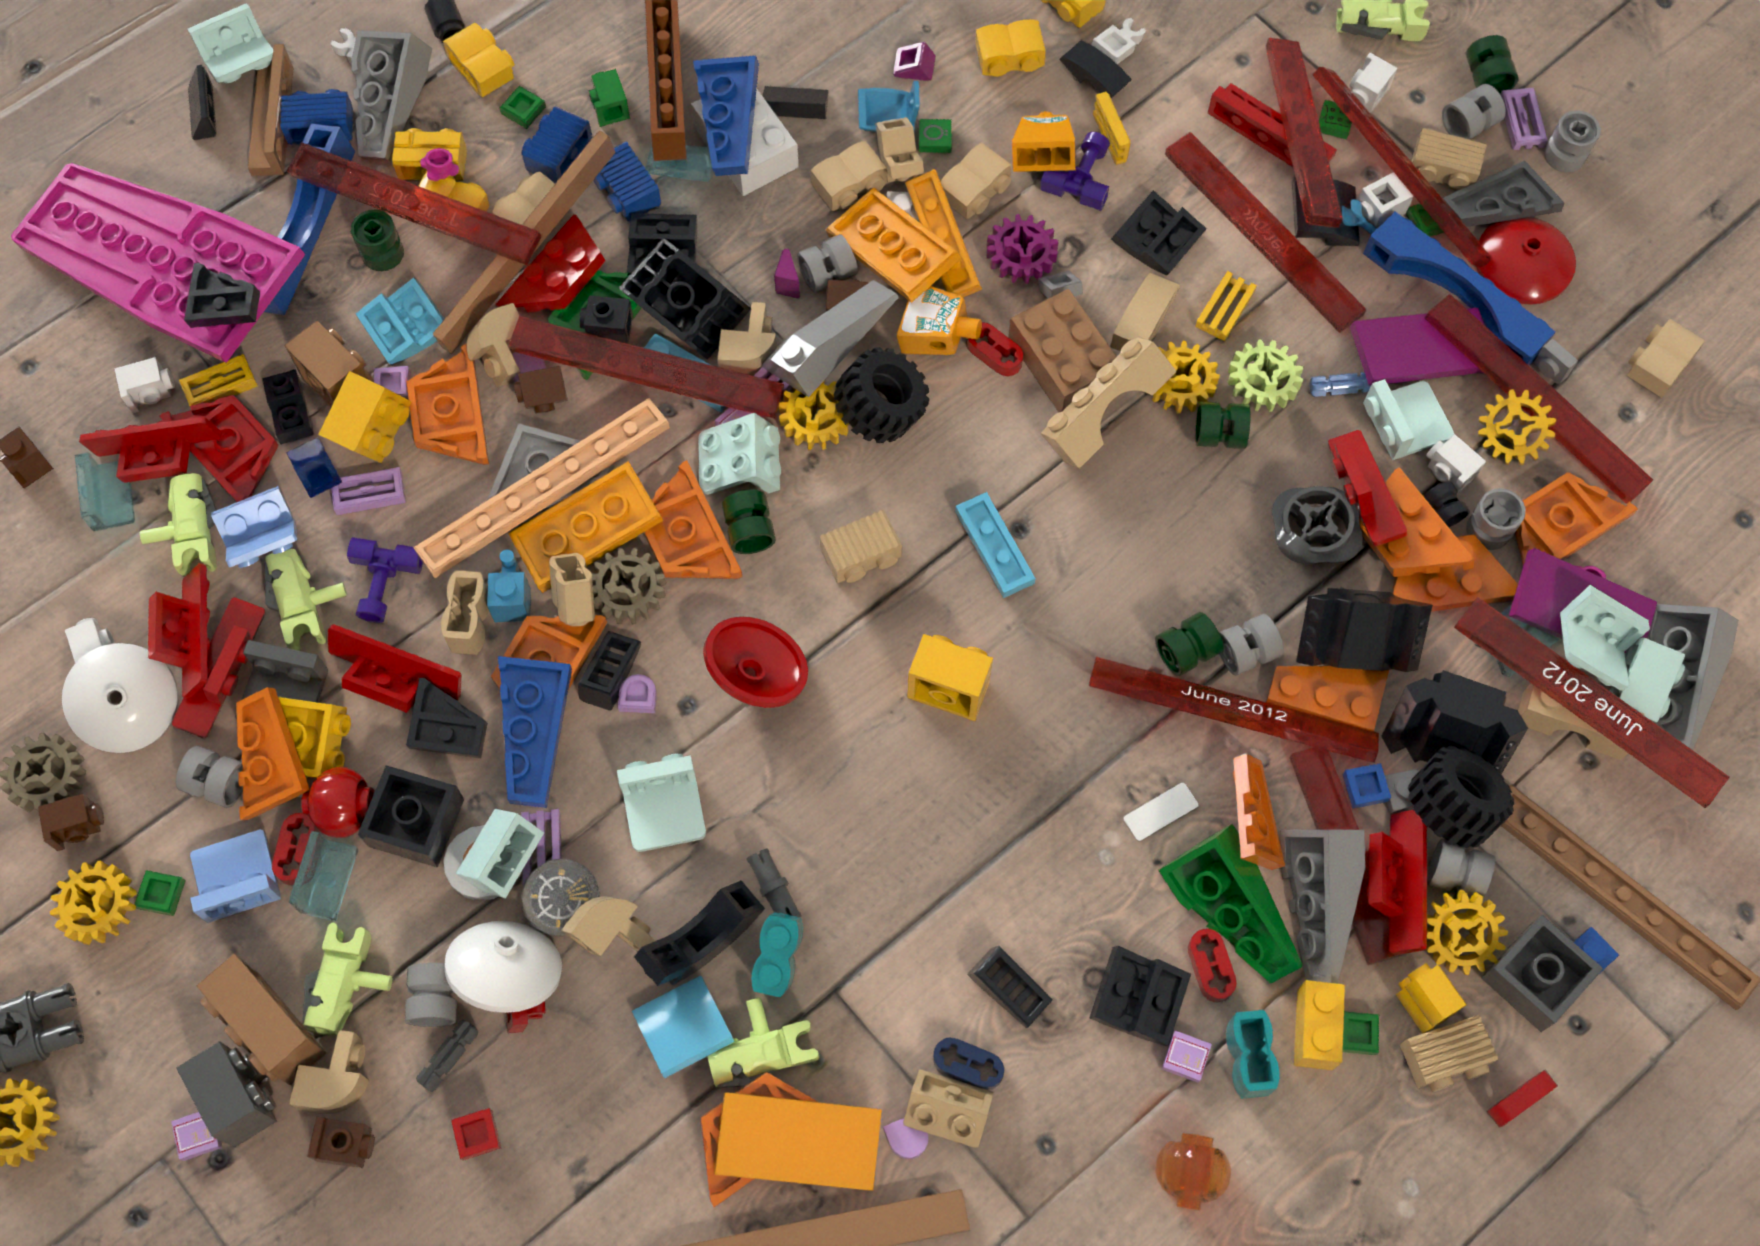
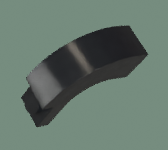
(702, 937)

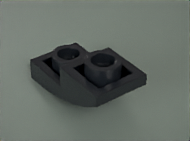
(1091, 63)
(288, 406)

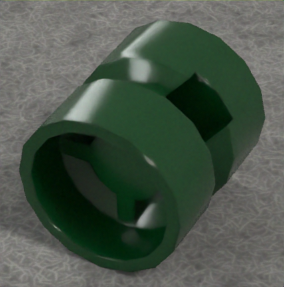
(1492, 63)
(377, 240)
(1210, 425)
(748, 522)
(1192, 642)

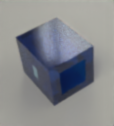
(314, 467)

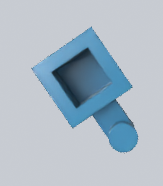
(508, 591)

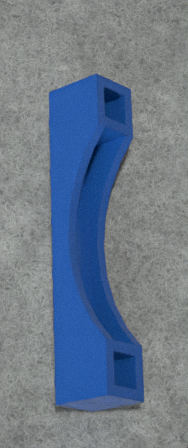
(309, 210)
(1407, 250)

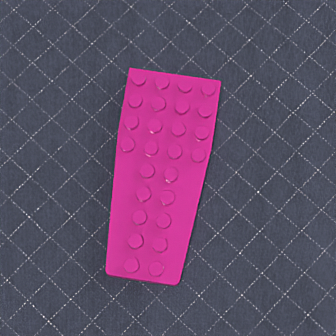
(142, 251)

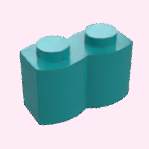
(778, 943)
(1255, 1065)

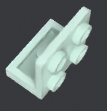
(232, 44)
(1407, 417)
(740, 454)
(1599, 633)
(662, 802)

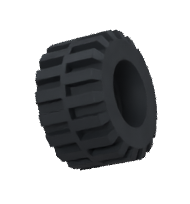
(896, 381)
(1461, 797)

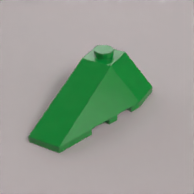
(1234, 902)

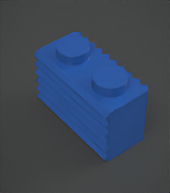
(326, 108)
(556, 143)
(628, 183)

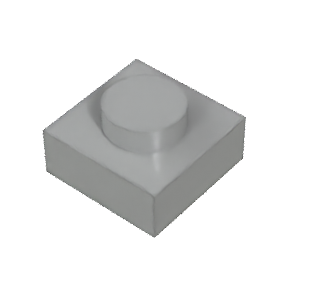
(1060, 282)
(1555, 361)
(1399, 791)

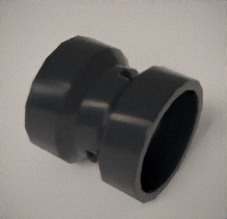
(1446, 504)

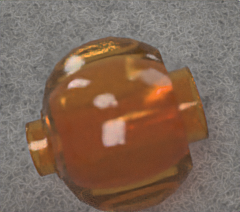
(1193, 1170)

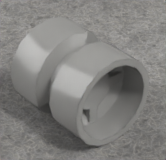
(1474, 112)
(1572, 141)
(837, 258)
(1496, 518)
(1254, 642)
(210, 776)
(1455, 868)
(431, 999)

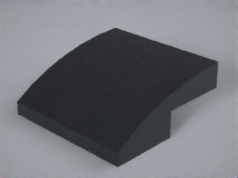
(650, 229)
(1158, 234)
(1340, 236)
(1140, 996)

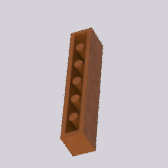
(665, 80)

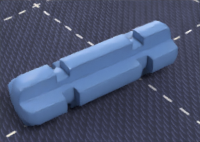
(1338, 384)

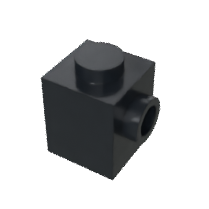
(607, 318)

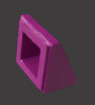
(915, 62)
(786, 276)

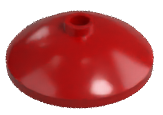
(1524, 272)
(755, 662)

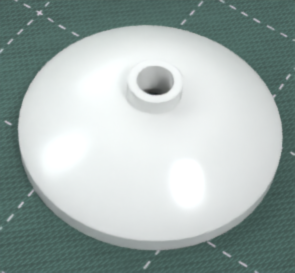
(146, 703)
(503, 966)

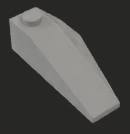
(388, 82)
(821, 345)
(1707, 641)
(1325, 886)

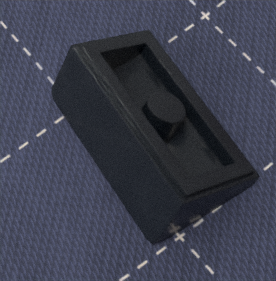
(797, 102)
(201, 105)

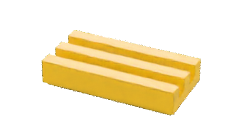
(1111, 127)
(1237, 285)
(219, 385)

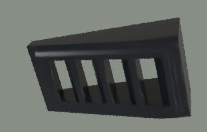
(602, 691)
(1019, 976)

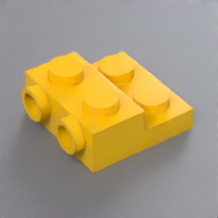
(316, 733)

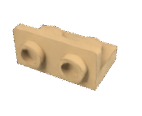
(948, 1108)

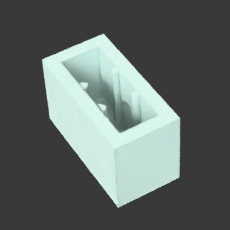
(1651, 675)
(500, 853)

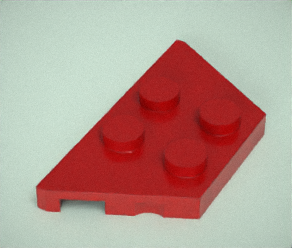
(557, 271)
(241, 453)

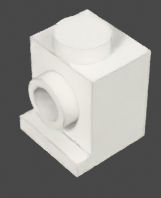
(1372, 81)
(1384, 198)
(143, 383)
(1455, 462)
(86, 637)

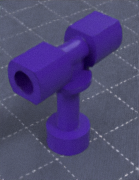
(1080, 181)
(382, 564)

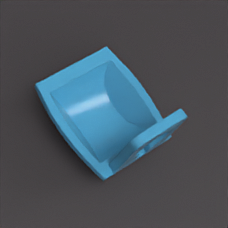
(887, 104)

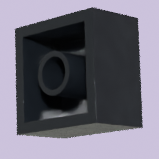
(411, 816)

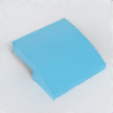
(402, 322)
(682, 1026)

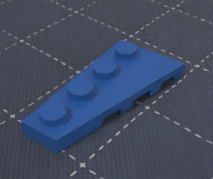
(728, 110)
(532, 721)

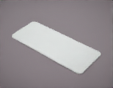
(1160, 811)

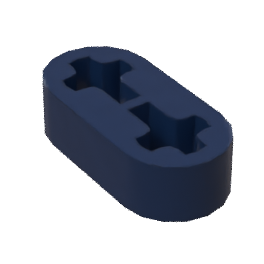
(972, 1055)

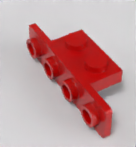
(151, 449)
(1366, 488)
(180, 630)
(224, 659)
(386, 671)
(1400, 881)

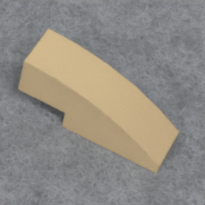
(1145, 311)

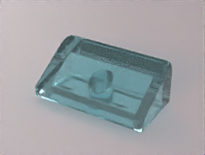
(696, 167)

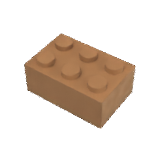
(1060, 346)
(258, 1020)

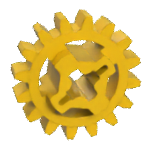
(1185, 385)
(800, 409)
(1514, 412)
(108, 899)
(1475, 922)
(31, 1117)

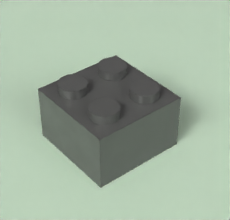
(1542, 973)
(227, 1094)

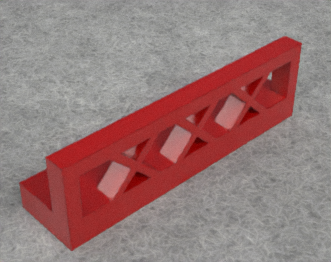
(1254, 121)

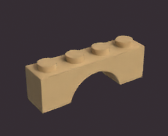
(1077, 429)

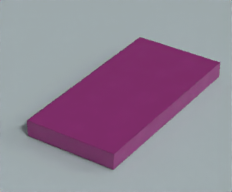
(1408, 350)
(1552, 584)

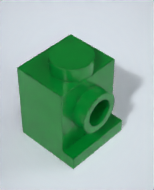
(608, 98)

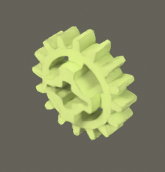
(1269, 371)

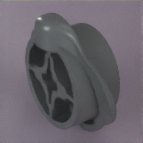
(1298, 549)

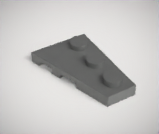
(1505, 196)

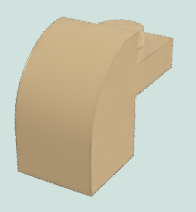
(898, 149)
(491, 343)
(748, 349)
(603, 918)
(332, 1088)

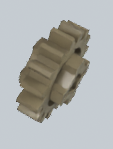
(636, 573)
(23, 775)

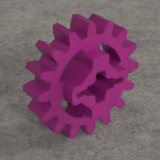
(1022, 248)

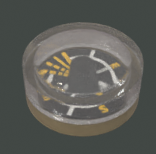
(555, 893)

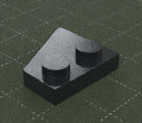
(219, 299)
(444, 724)

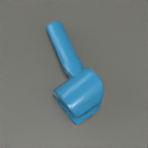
(1354, 217)

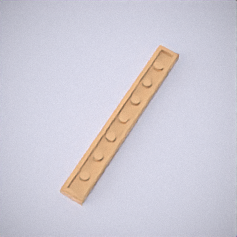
(541, 488)

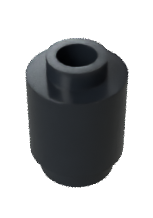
(444, 18)

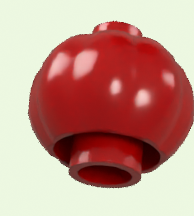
(338, 802)

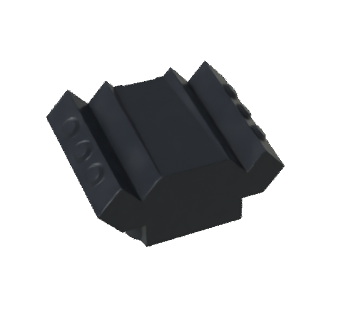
(684, 298)
(1363, 630)
(1455, 714)

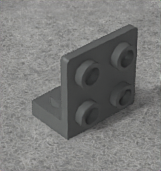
(287, 670)

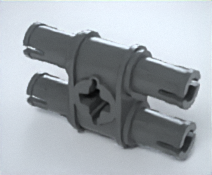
(33, 1041)

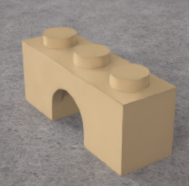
(1547, 715)

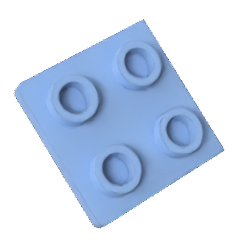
(255, 527)
(233, 876)

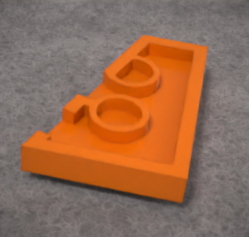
(1330, 692)
(269, 757)
(1255, 815)

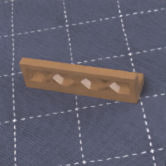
(267, 140)

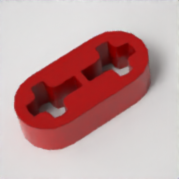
(993, 350)
(287, 846)
(1220, 962)
(1522, 1098)

